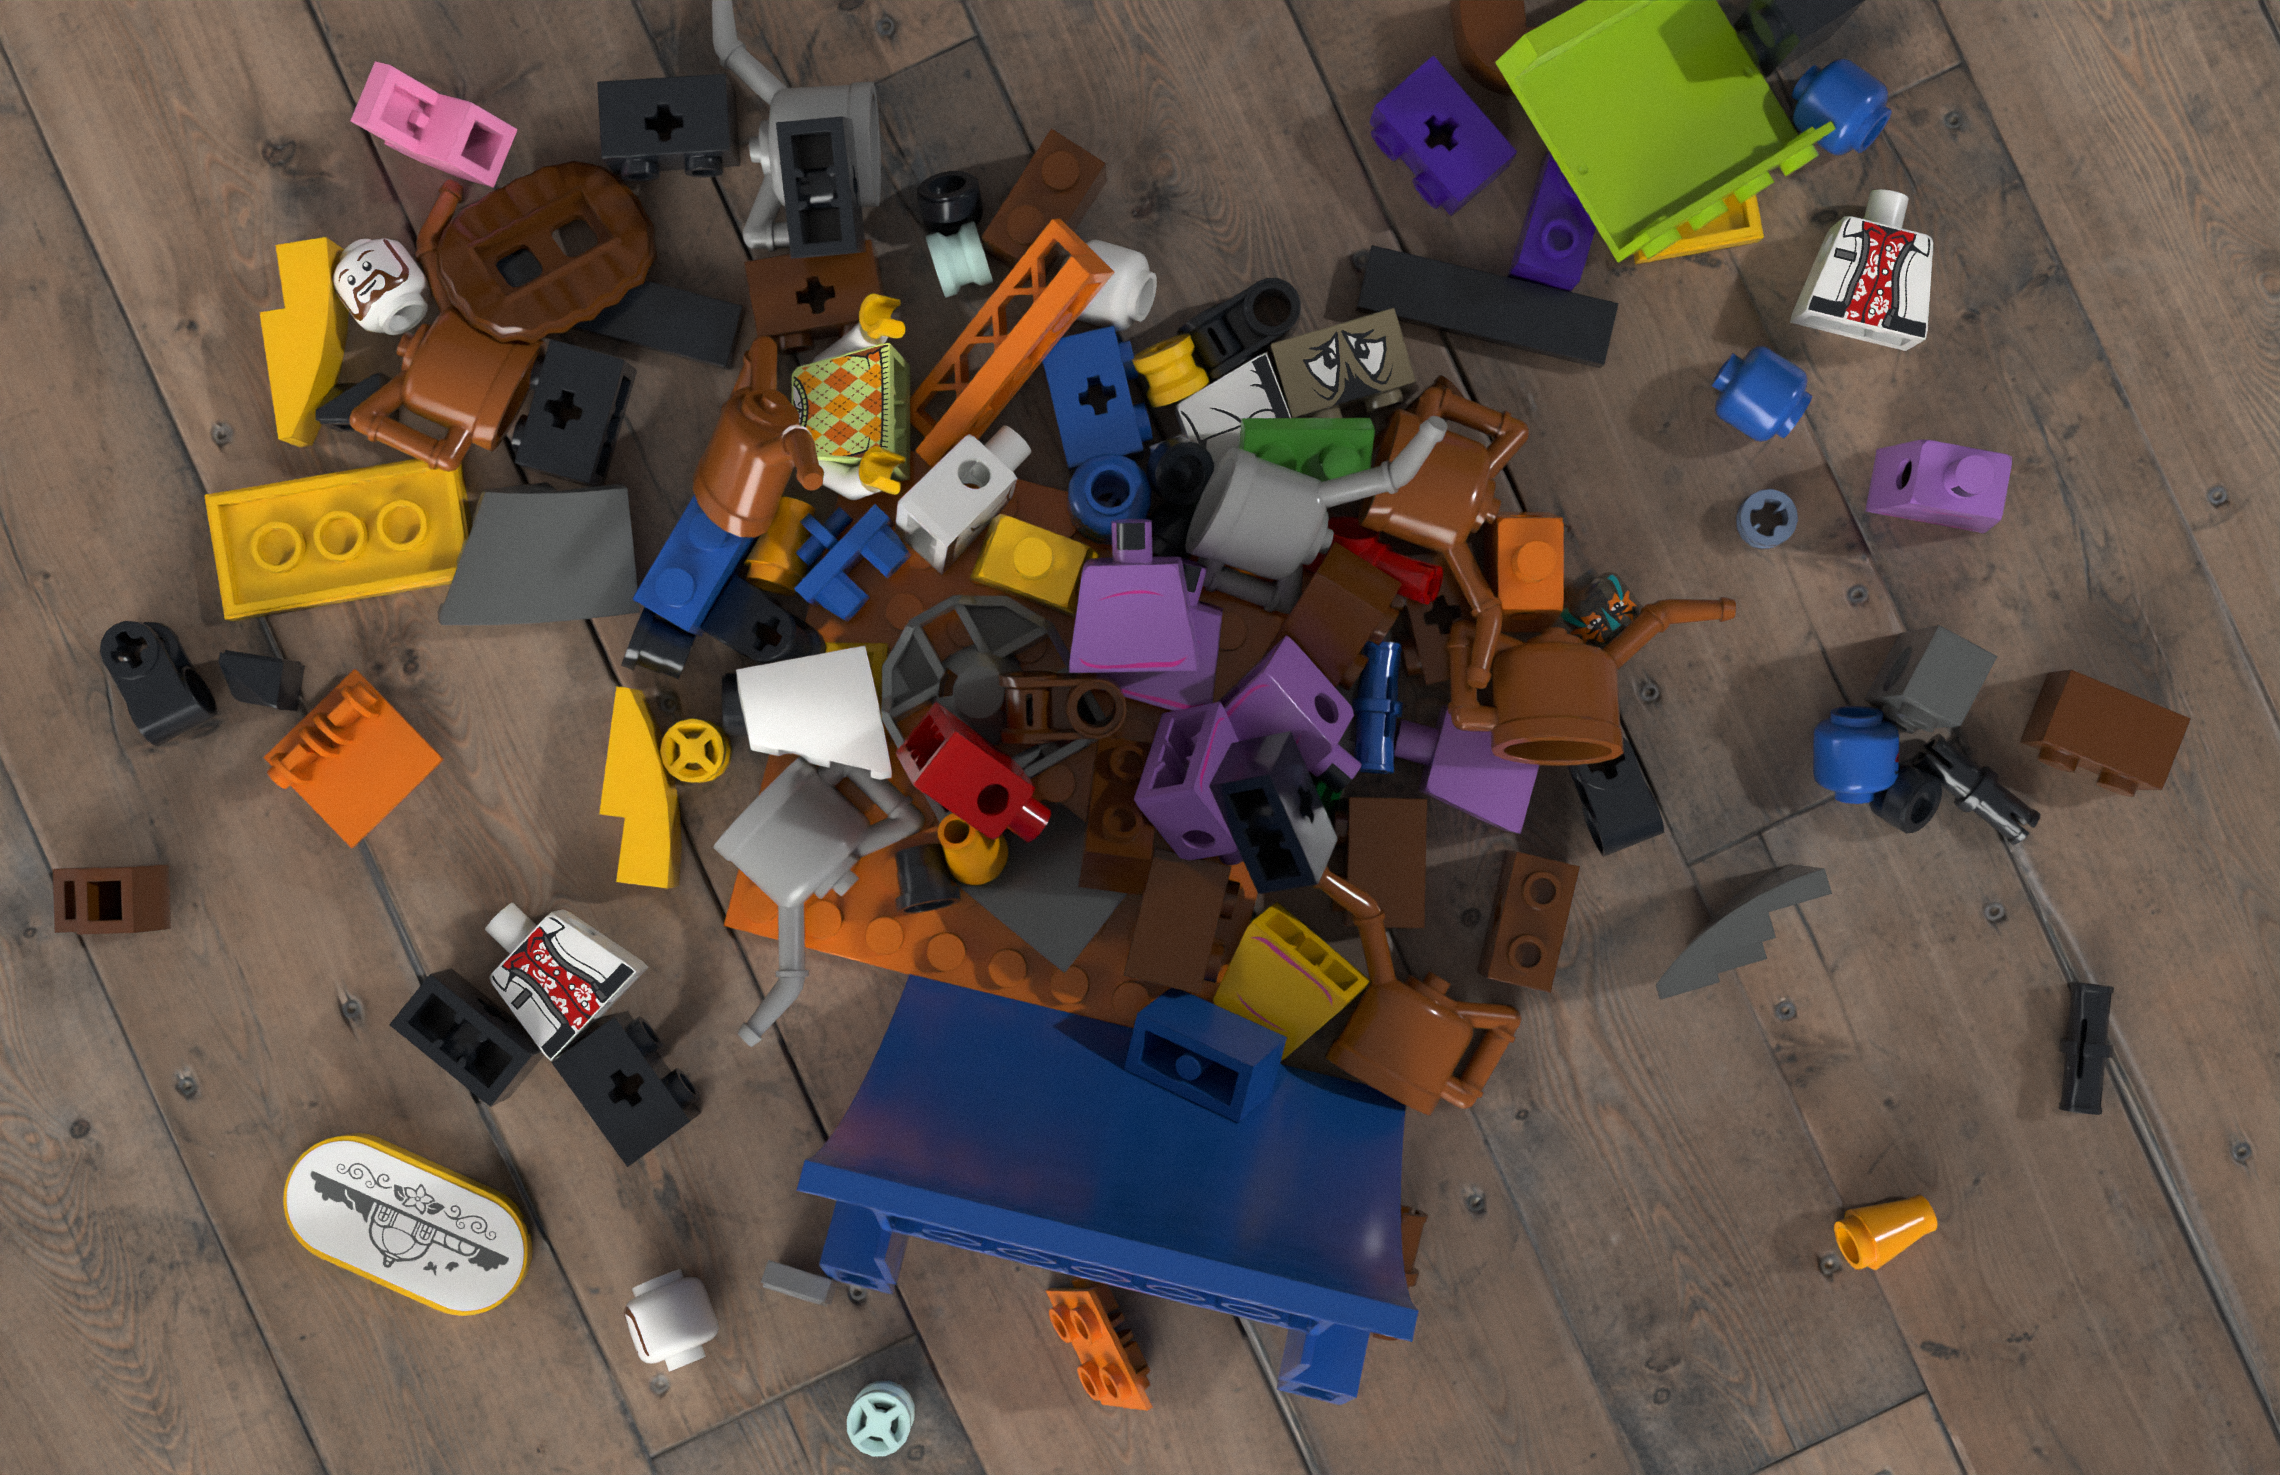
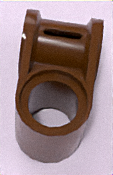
(1055, 706)

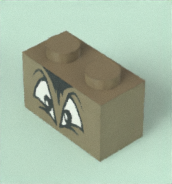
(1344, 367)

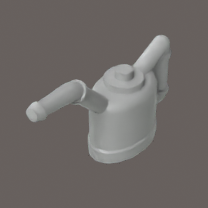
(851, 101)
(1277, 518)
(804, 842)

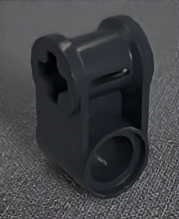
(1238, 329)
(759, 625)
(162, 689)
(1617, 803)

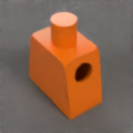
(1526, 568)

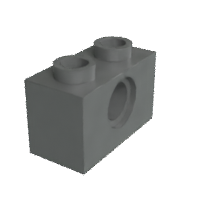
(1929, 679)

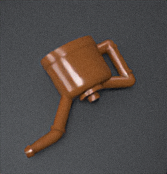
(449, 371)
(754, 450)
(1450, 500)
(1555, 693)
(1410, 1032)

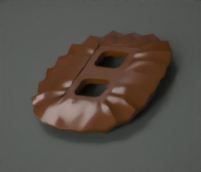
(525, 218)

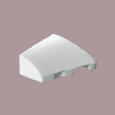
(817, 710)

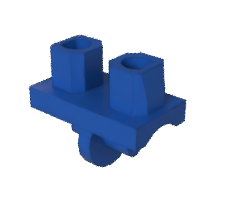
(868, 538)

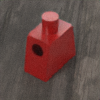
(971, 777)

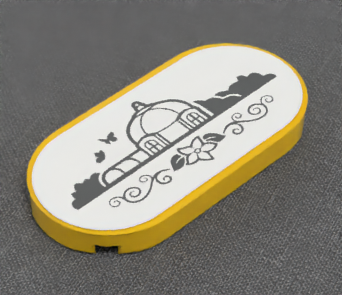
(407, 1224)

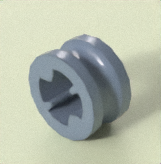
(1777, 534)

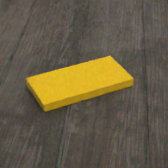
(337, 537)

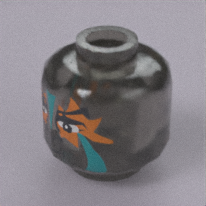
(1597, 608)

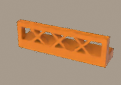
(1015, 353)

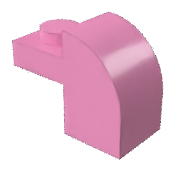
(433, 126)

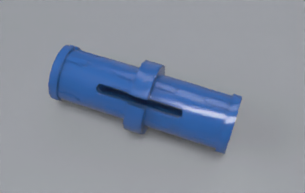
(1377, 708)

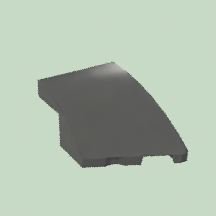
(544, 557)
(1040, 890)
(1740, 927)

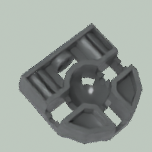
(1000, 631)

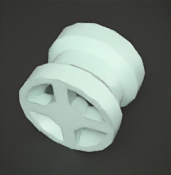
(959, 259)
(871, 1427)

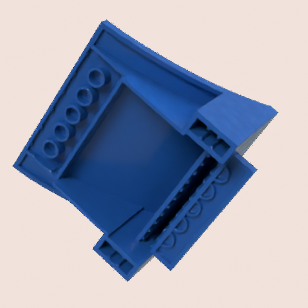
(1039, 1149)

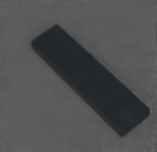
(1488, 306)
(654, 317)

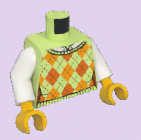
(859, 405)

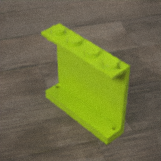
(1653, 115)

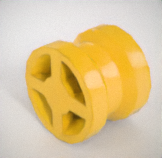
(1170, 370)
(679, 751)

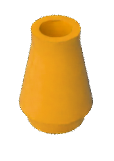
(773, 558)
(969, 853)
(1882, 1231)

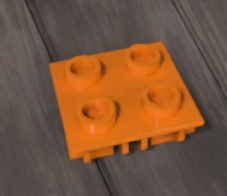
(352, 758)
(1108, 1369)

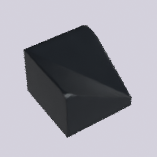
(344, 397)
(263, 679)

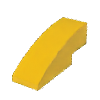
(304, 338)
(643, 794)

